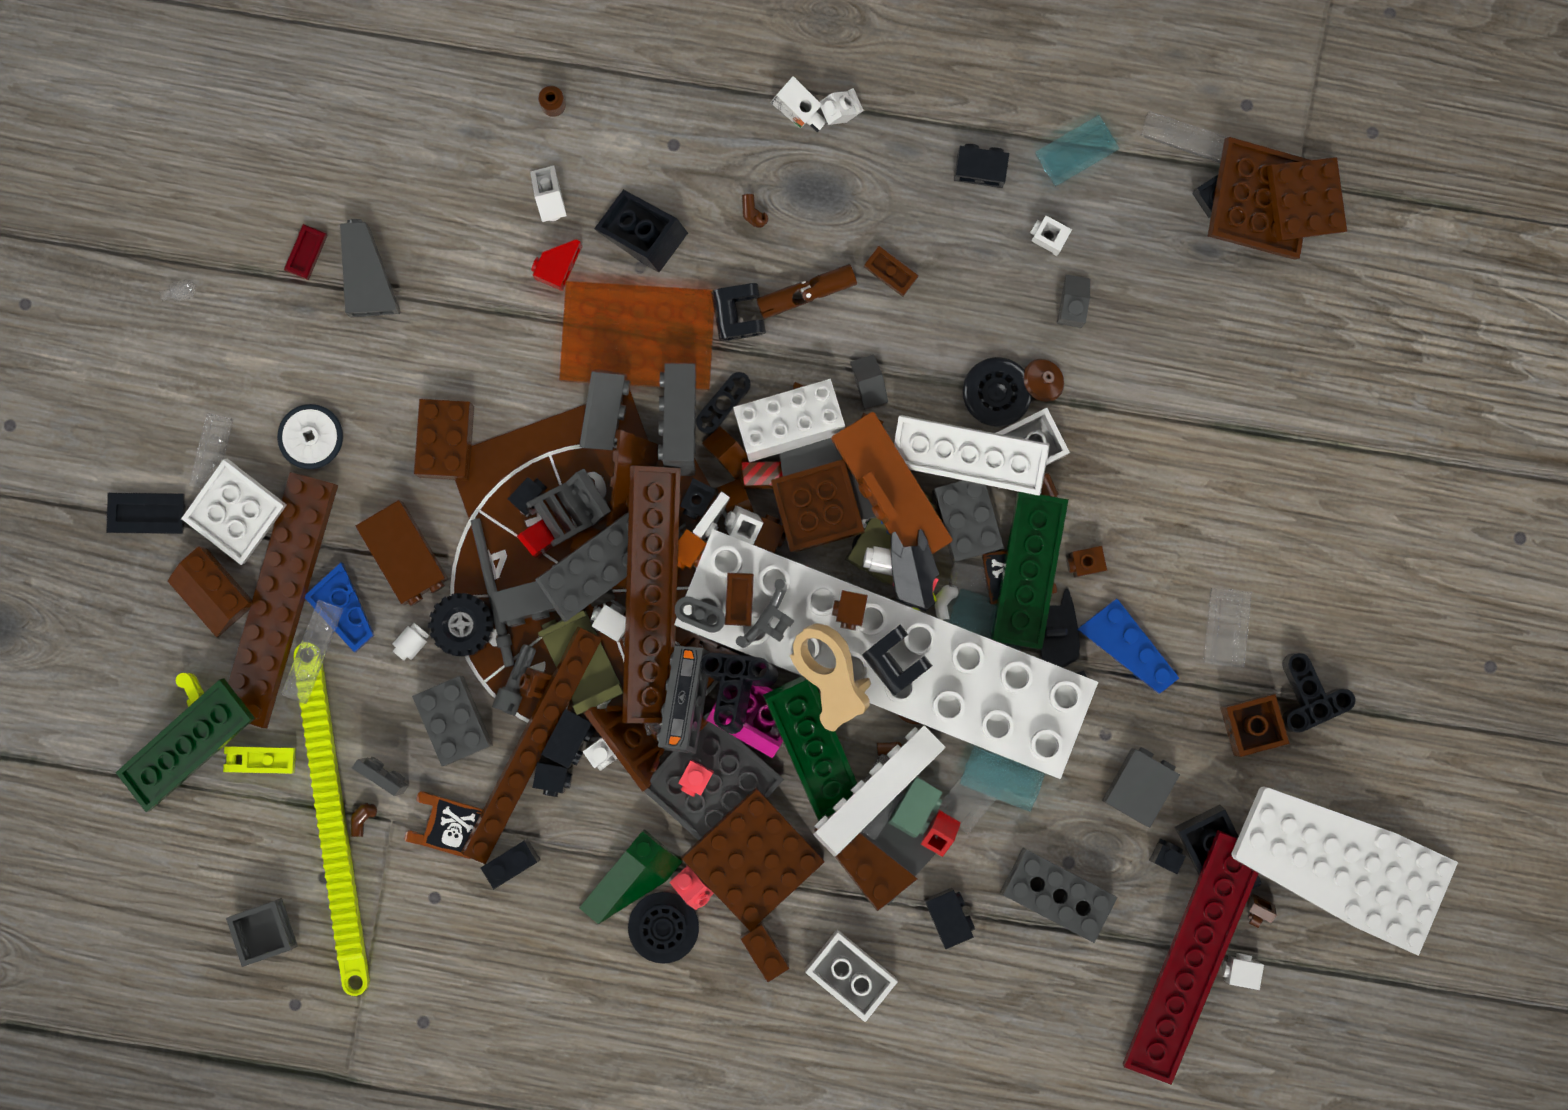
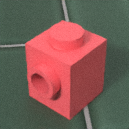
(695, 778)

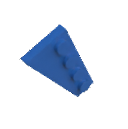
(1126, 642)

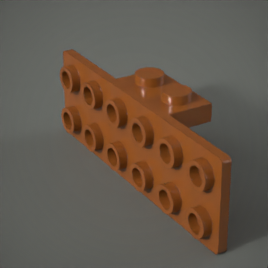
(889, 483)

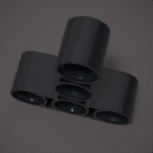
(731, 682)
(1317, 696)

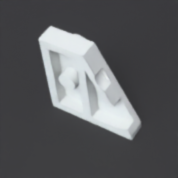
(711, 517)

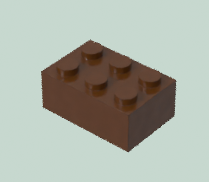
(444, 439)

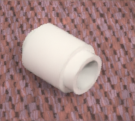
(878, 560)
(410, 642)

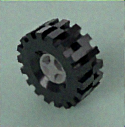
(450, 628)

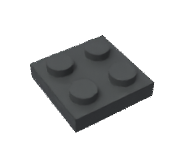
(374, 771)

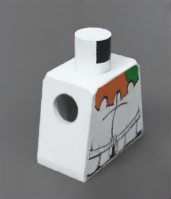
(789, 102)

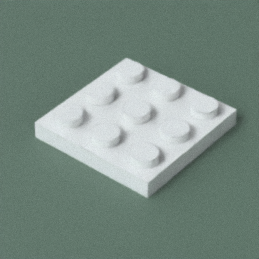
(234, 511)

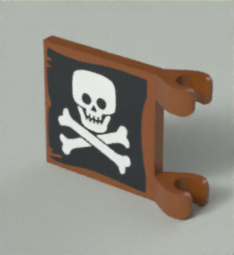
(447, 826)

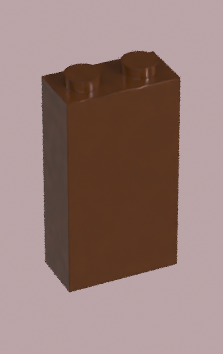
(402, 553)

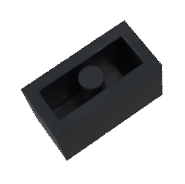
(981, 166)
(568, 739)
(510, 864)
(949, 917)

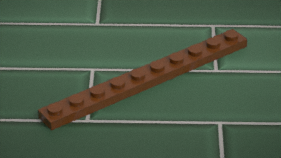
(531, 745)

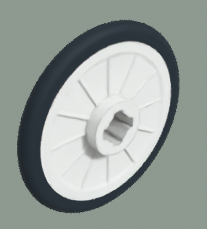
(293, 439)

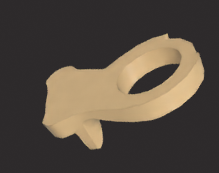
(840, 695)

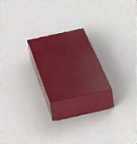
(305, 252)

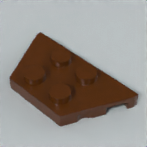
(628, 742)

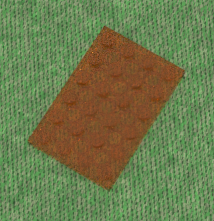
(635, 331)

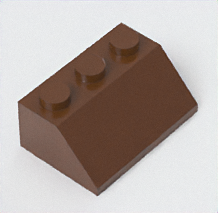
(210, 590)

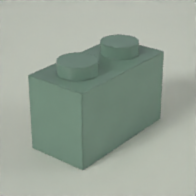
(916, 807)

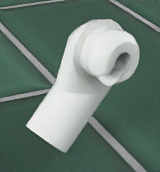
(944, 597)

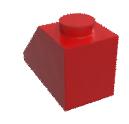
(556, 264)
(537, 539)

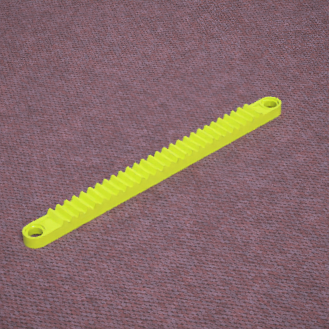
(334, 836)

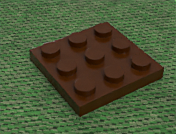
(1306, 199)
(817, 506)

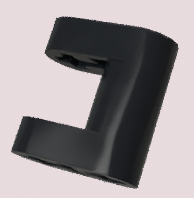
(726, 312)
(886, 666)

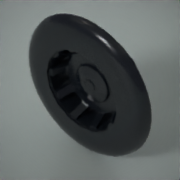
(996, 392)
(663, 927)

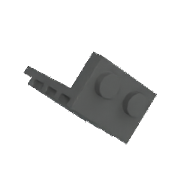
(581, 501)

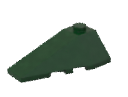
(635, 874)

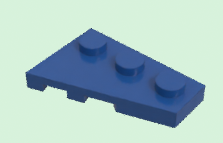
(338, 590)

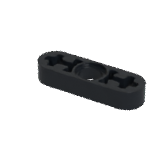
(712, 403)

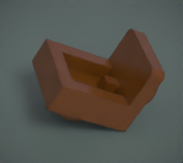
(534, 683)

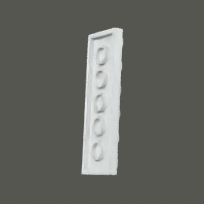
(972, 454)

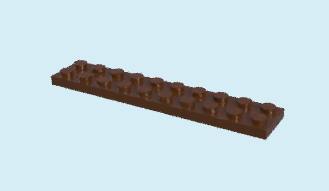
(650, 590)
(281, 594)

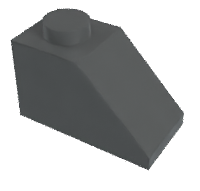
(1074, 301)

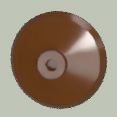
(1043, 380)

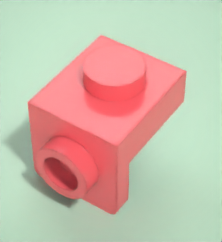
(691, 888)

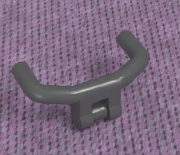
(766, 617)

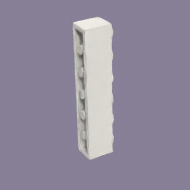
(879, 790)

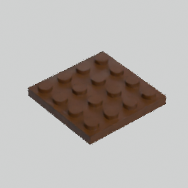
(1243, 199)
(752, 859)

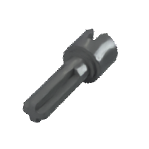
(509, 698)

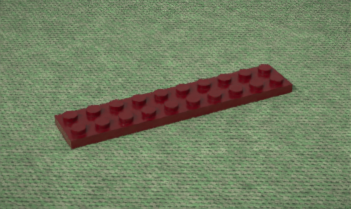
(1191, 963)

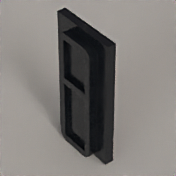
(145, 513)

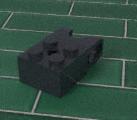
(1201, 827)

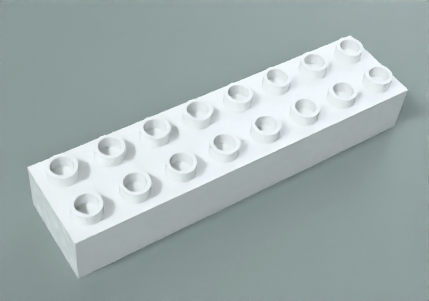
(970, 692)

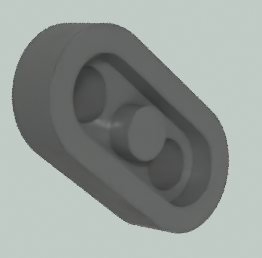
(700, 614)

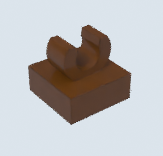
(1259, 910)

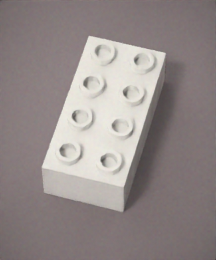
(789, 420)

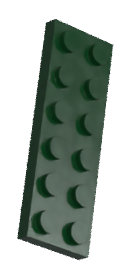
(1029, 570)
(185, 745)
(811, 747)

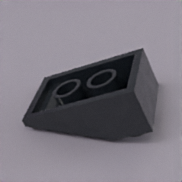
(642, 230)

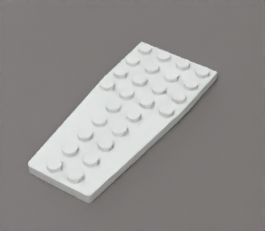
(1346, 867)

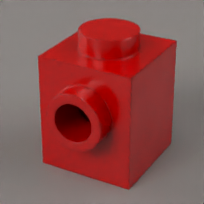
(941, 833)

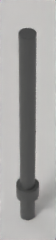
(504, 640)

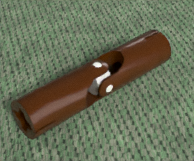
(817, 287)

